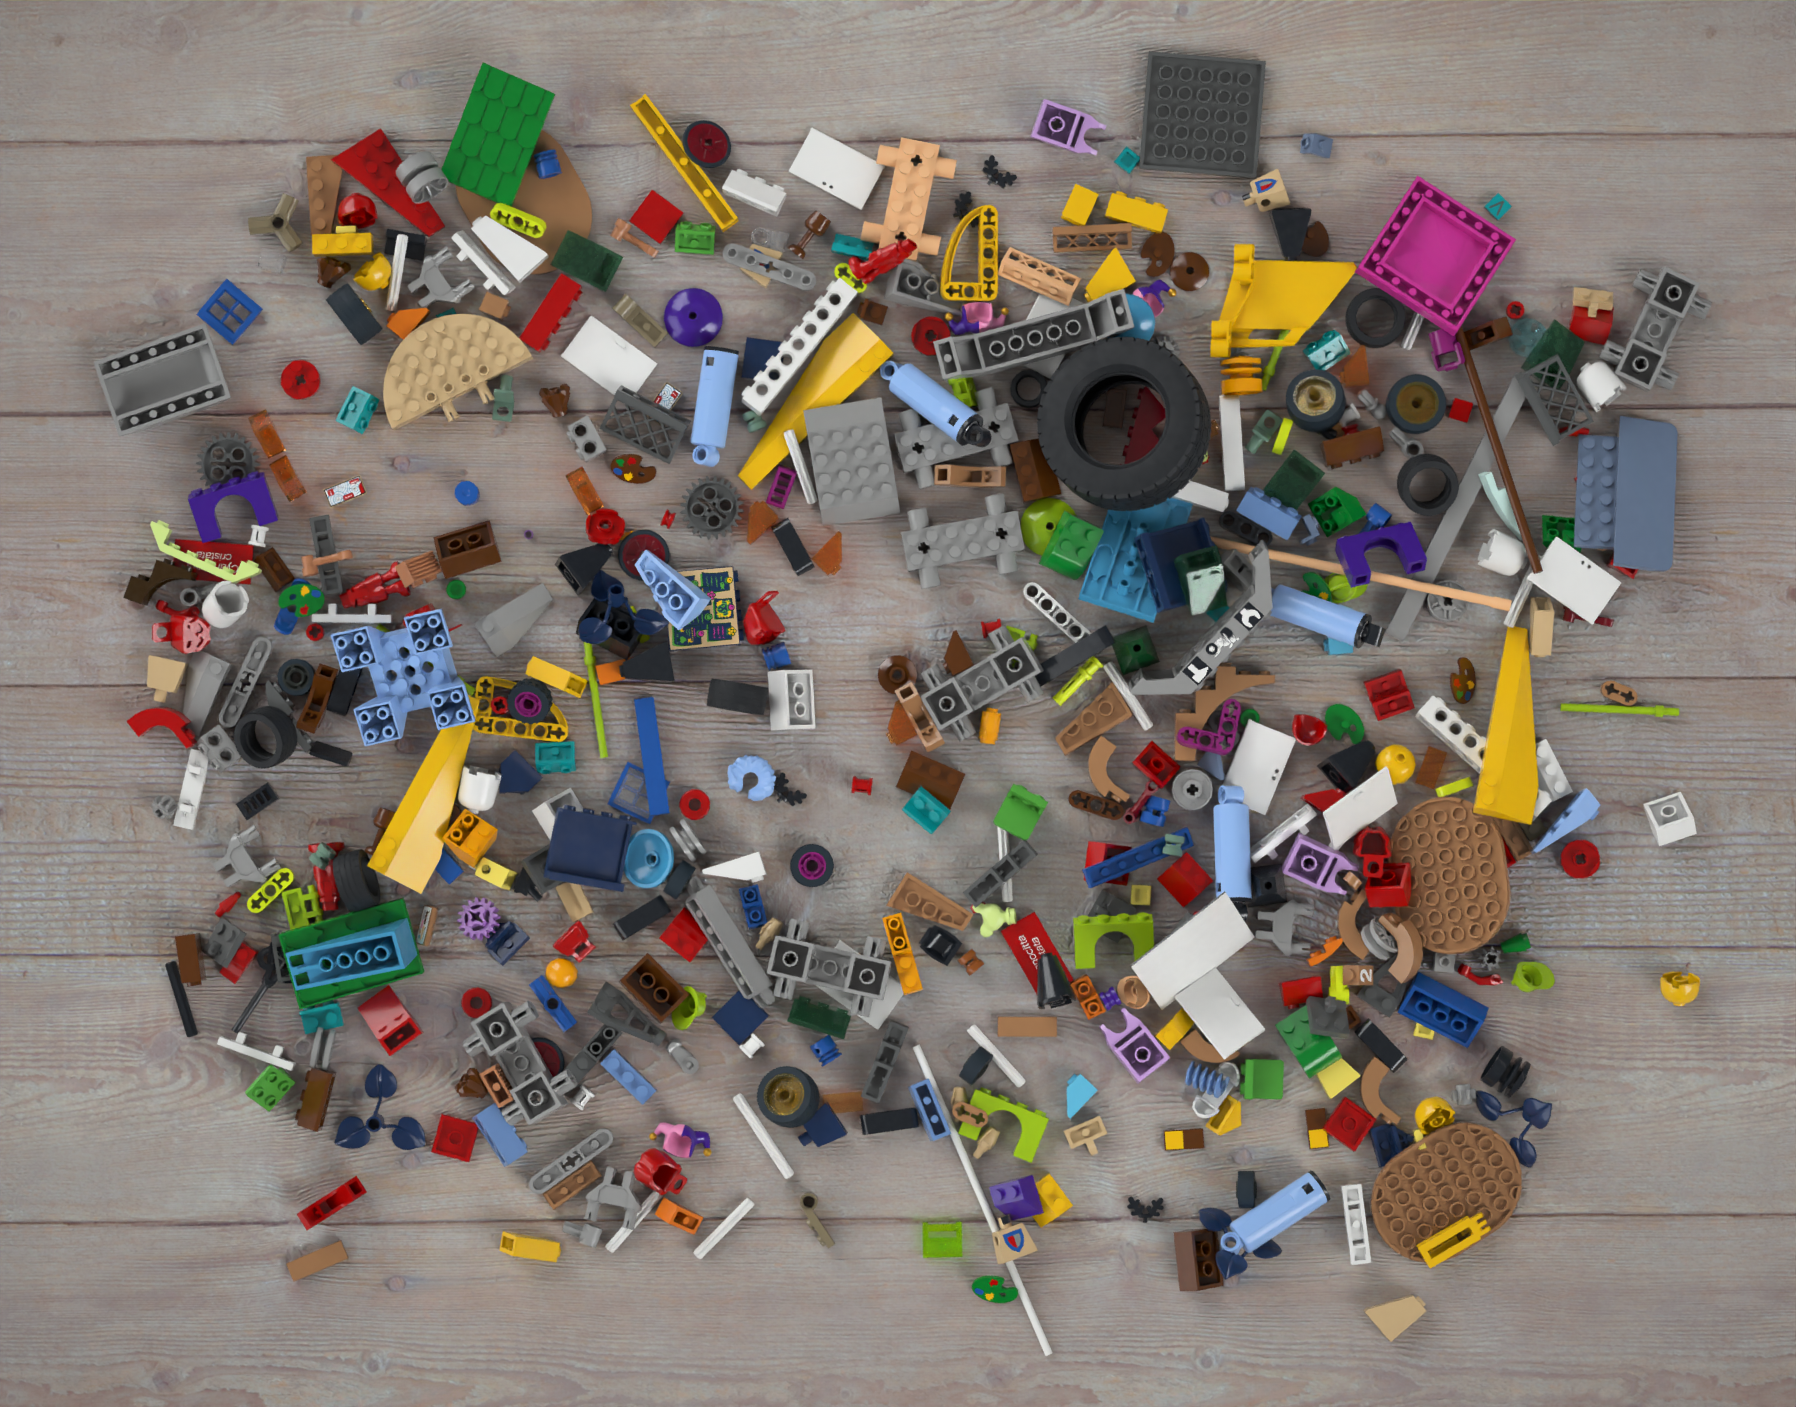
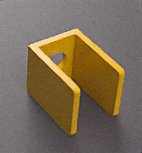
(1079, 205)

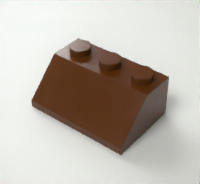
(1352, 447)
(1033, 472)
(467, 549)
(933, 776)
(653, 988)
(315, 1099)
(1197, 1260)

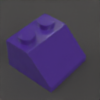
(1017, 1197)

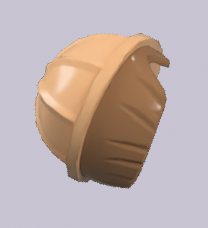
(1133, 992)

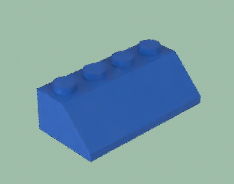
(1443, 1010)

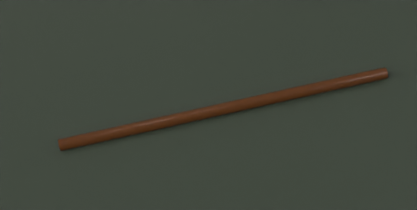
(1499, 453)

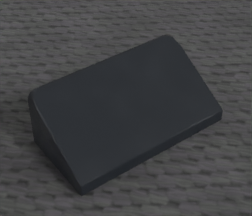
(331, 753)

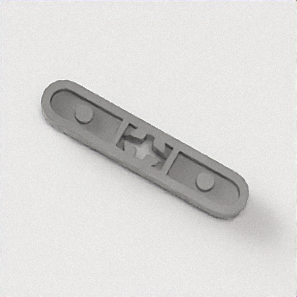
(787, 273)
(253, 664)
(555, 1172)

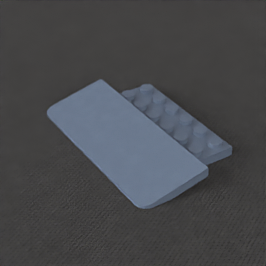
(1628, 493)

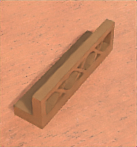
(1087, 230)

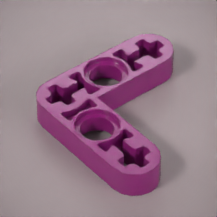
(1215, 738)

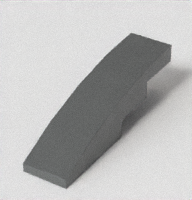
(1000, 873)
(884, 1061)

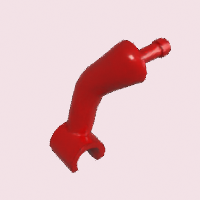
(162, 606)
(1493, 979)

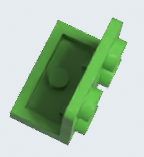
(1020, 812)
(1262, 1079)
(270, 1087)

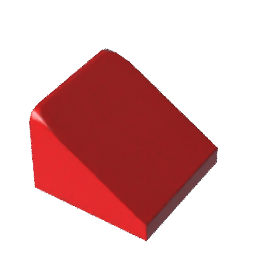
(1460, 410)

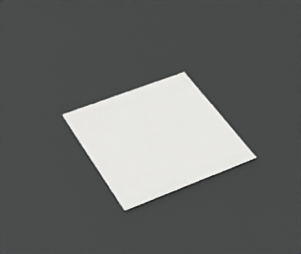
(1192, 950)

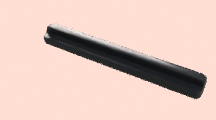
(181, 999)

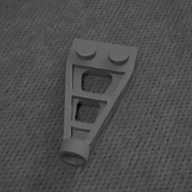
(1379, 998)
(602, 1008)

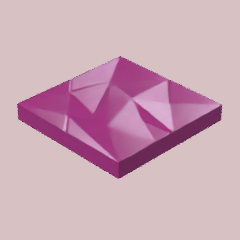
(1435, 255)

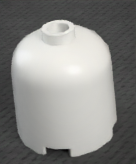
(1599, 384)
(1502, 554)
(225, 604)
(478, 788)

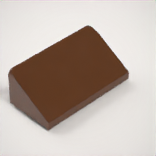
(274, 569)

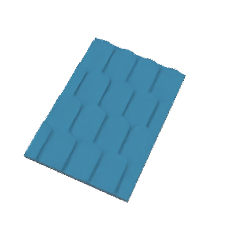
(1116, 571)

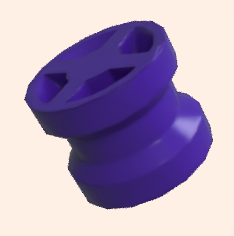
(1110, 998)

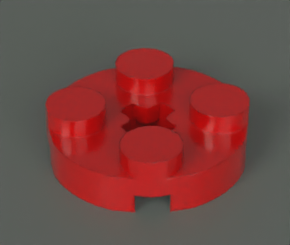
(924, 327)
(289, 381)
(605, 536)
(1591, 858)

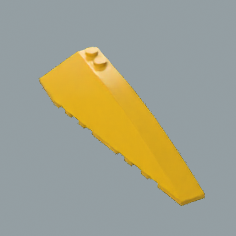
(833, 375)
(1509, 761)
(415, 834)

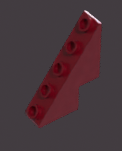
(1146, 417)

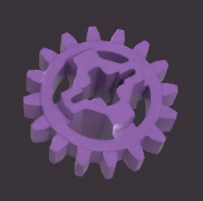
(471, 925)

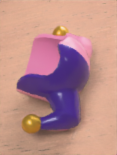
(1152, 297)
(976, 318)
(681, 1139)

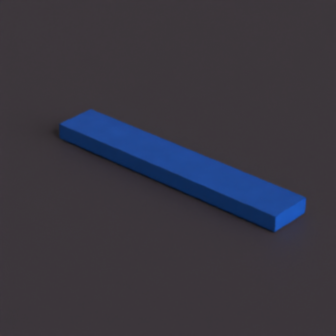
(651, 756)
(1132, 859)

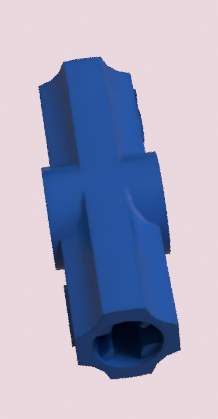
(545, 992)

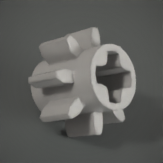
(164, 806)
(1496, 959)
(1463, 1094)

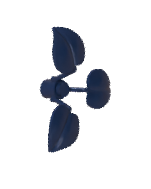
(609, 588)
(1534, 1112)
(353, 1132)
(1228, 1262)

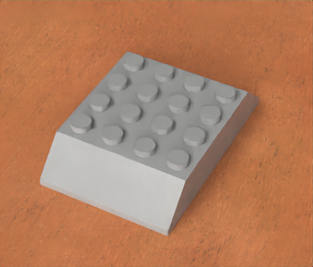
(162, 380)
(852, 461)

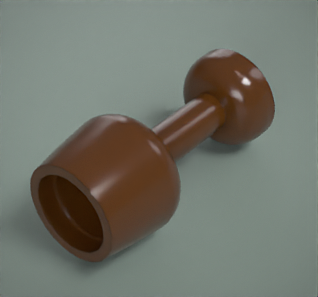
(817, 225)
(382, 822)

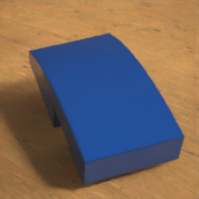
(448, 867)
(753, 906)

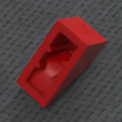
(239, 963)

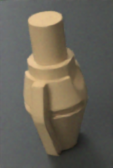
(768, 932)
(959, 1094)
(986, 1141)

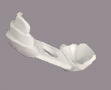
(1208, 1105)

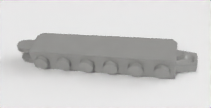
(728, 943)

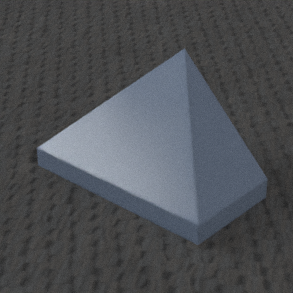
(1212, 764)

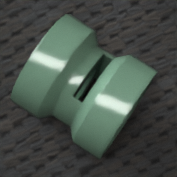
(754, 425)
(1174, 850)
(322, 856)

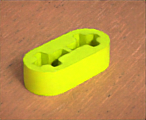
(848, 280)
(1282, 436)
(1454, 787)

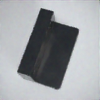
(415, 245)

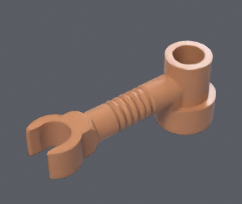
(621, 231)
(310, 564)

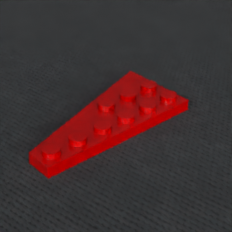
(375, 165)

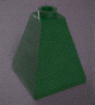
(1129, 659)

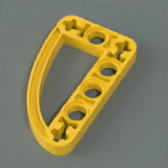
(983, 262)
(511, 723)

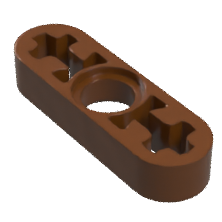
(1092, 797)

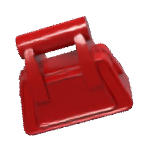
(572, 940)

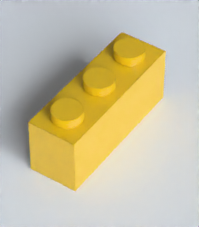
(1136, 212)
(342, 244)

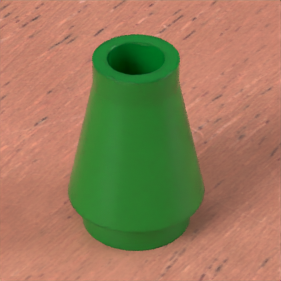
(1518, 943)

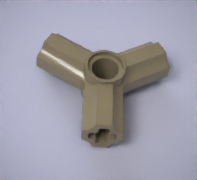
(283, 211)

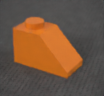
(406, 321)
(678, 1216)

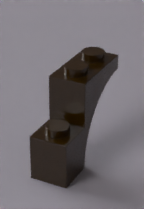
(142, 588)

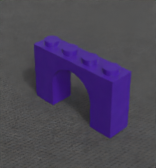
(252, 488)
(1398, 538)

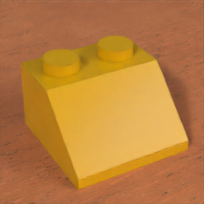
(1052, 1200)

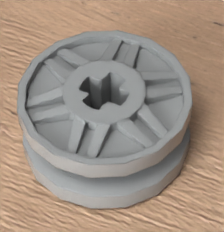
(1446, 613)
(1200, 798)
(687, 840)
(1379, 940)
(322, 1048)

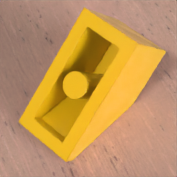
(1174, 1029)

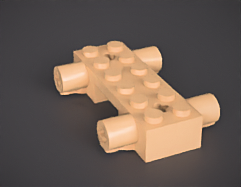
(909, 195)

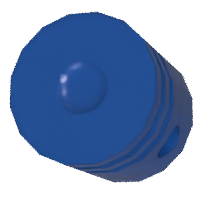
(547, 164)
(467, 493)
(776, 656)
(825, 1050)

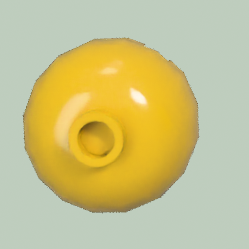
(374, 273)
(1398, 761)
(1679, 988)
(1432, 1114)

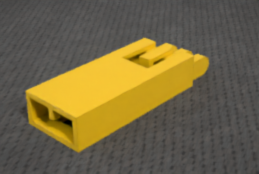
(1445, 1243)

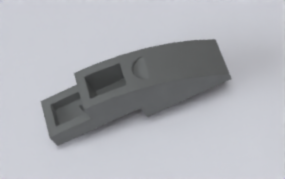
(276, 699)
(593, 1051)

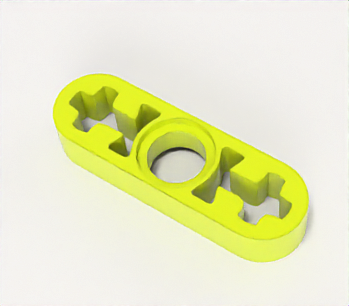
(533, 220)
(256, 896)

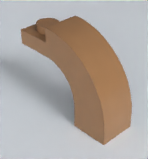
(970, 476)
(919, 717)
(1097, 770)
(1346, 925)
(1409, 947)
(1202, 1050)
(1369, 1090)

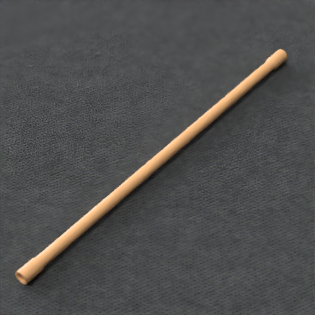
(1494, 602)

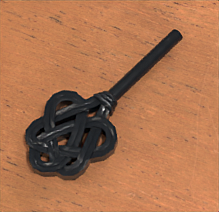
(266, 982)

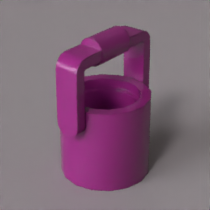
(1442, 344)

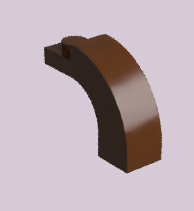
(318, 698)

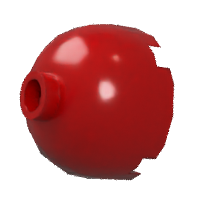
(357, 210)

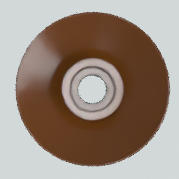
(1187, 281)
(892, 665)

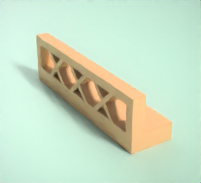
(1037, 279)

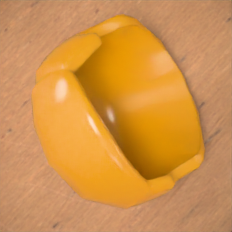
(561, 973)

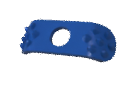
(286, 620)

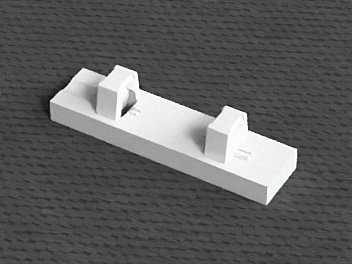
(471, 250)
(334, 617)
(191, 790)
(1281, 833)
(239, 1046)
(1356, 1224)

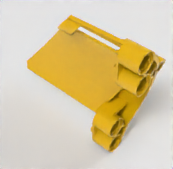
(1274, 298)

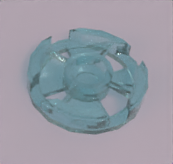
(1527, 336)

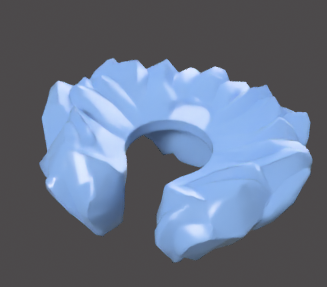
(755, 765)

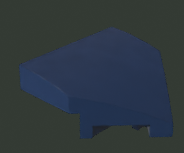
(517, 775)
(506, 941)
(1388, 1142)

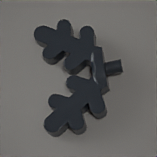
(1000, 180)
(961, 206)
(790, 798)
(1151, 1211)

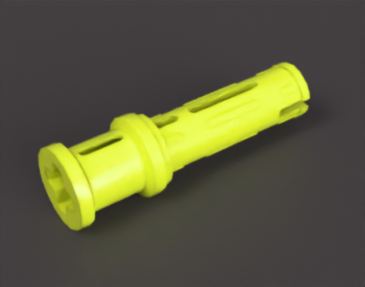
(1084, 673)

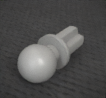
(1377, 410)

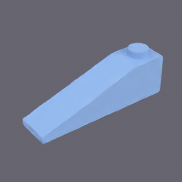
(676, 595)
(1578, 811)

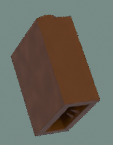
(190, 959)

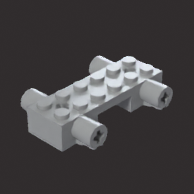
(1655, 329)
(942, 448)
(962, 541)
(981, 683)
(829, 967)
(520, 1062)

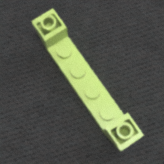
(162, 534)

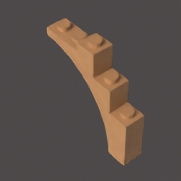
(1208, 700)

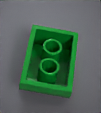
(1071, 546)
(1310, 1050)

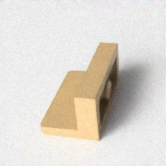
(574, 900)

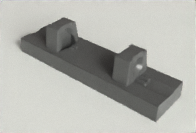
(324, 546)

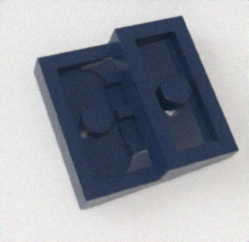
(756, 356)
(740, 1017)

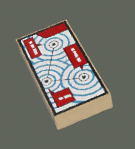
(667, 397)
(345, 491)

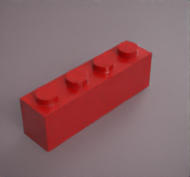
(550, 313)

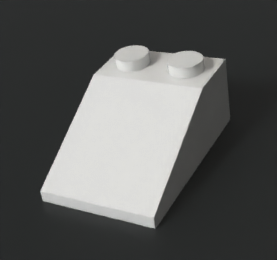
(743, 868)

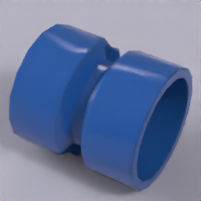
(1160, 805)

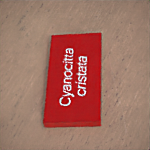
(222, 553)
(1029, 941)

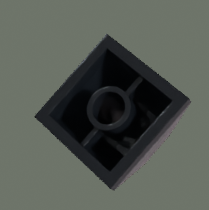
(1290, 229)
(583, 565)
(650, 665)
(1348, 765)
(1277, 891)

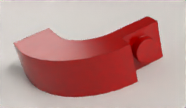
(163, 716)
(331, 1203)

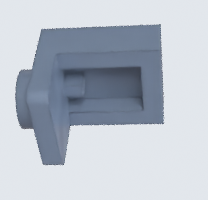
(1316, 145)
(1311, 526)

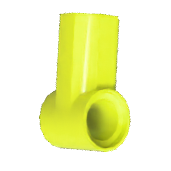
(1336, 987)

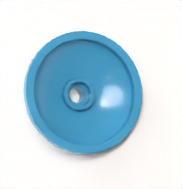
(1142, 318)
(640, 857)

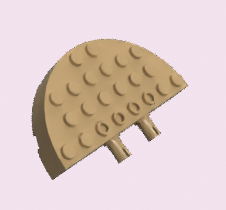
(446, 362)

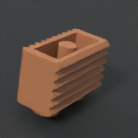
(417, 569)
(497, 1085)

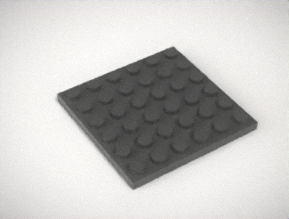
(1202, 115)

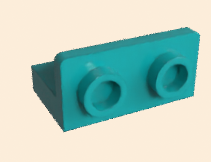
(851, 247)
(1327, 350)
(357, 410)
(555, 757)
(926, 810)
(326, 1017)

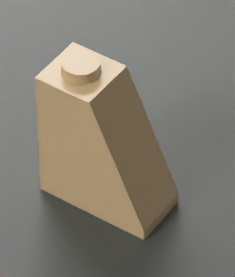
(1541, 626)
(1396, 1315)

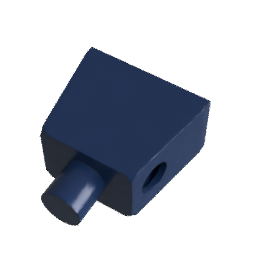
(823, 1127)

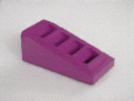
(781, 504)

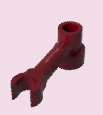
(1570, 616)
(1135, 811)

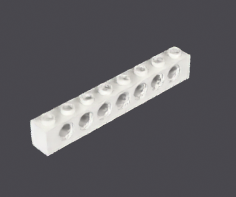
(838, 289)
(1457, 742)

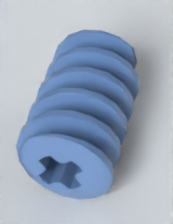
(1206, 1081)

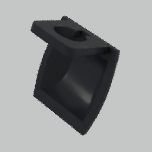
(940, 944)

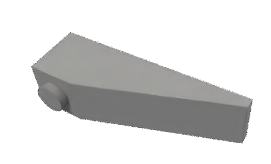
(918, 288)
(510, 622)
(203, 684)

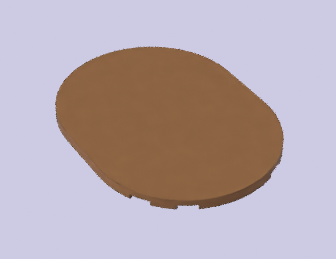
(556, 200)
(1455, 874)
(1455, 1176)

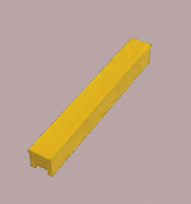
(689, 171)

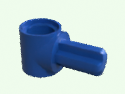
(1376, 517)

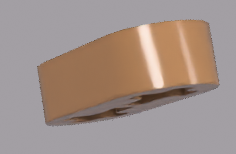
(1621, 689)
(1352, 881)
(967, 1118)

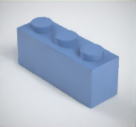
(1269, 512)
(628, 1076)
(929, 1110)
(500, 1135)

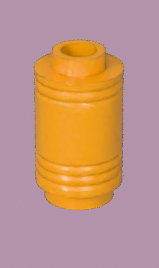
(989, 726)

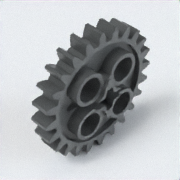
(228, 445)
(722, 493)

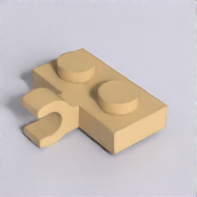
(1592, 299)
(1086, 1133)

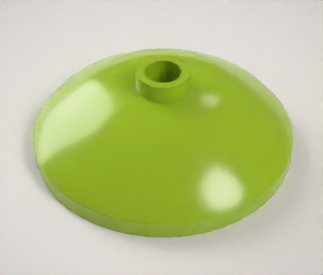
(1036, 518)

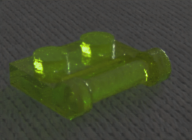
(942, 1246)

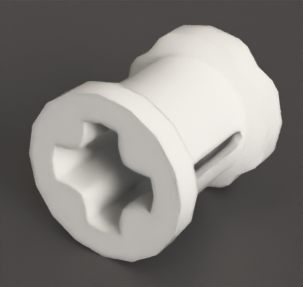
(1349, 415)
(258, 535)
(751, 1045)
(582, 1097)

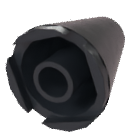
(1052, 983)

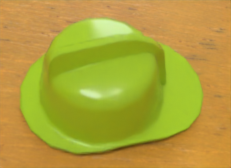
(1341, 589)
(1532, 976)
(689, 1009)

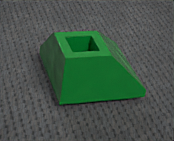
(1336, 510)
(1558, 527)

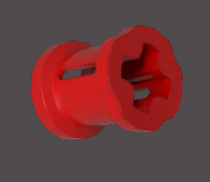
(990, 627)
(495, 708)
(862, 785)

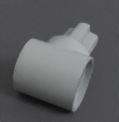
(1400, 438)
(200, 594)
(588, 1235)

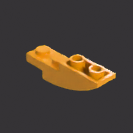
(902, 953)

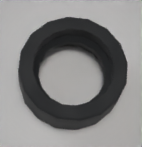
(1014, 393)

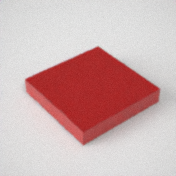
(656, 217)
(1349, 1124)
(455, 1138)

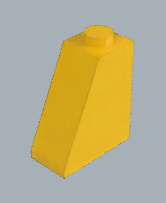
(1110, 277)
(556, 677)
(529, 1247)

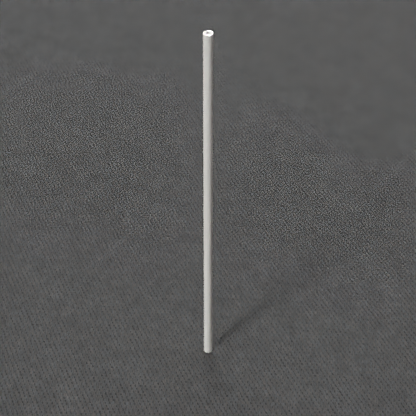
(982, 1200)

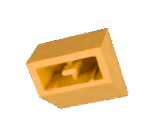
(470, 837)

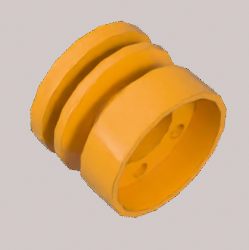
(1241, 376)

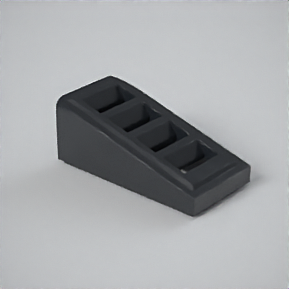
(274, 797)

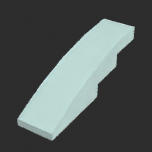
(1500, 502)

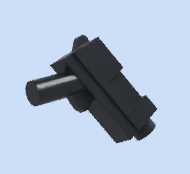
(525, 885)

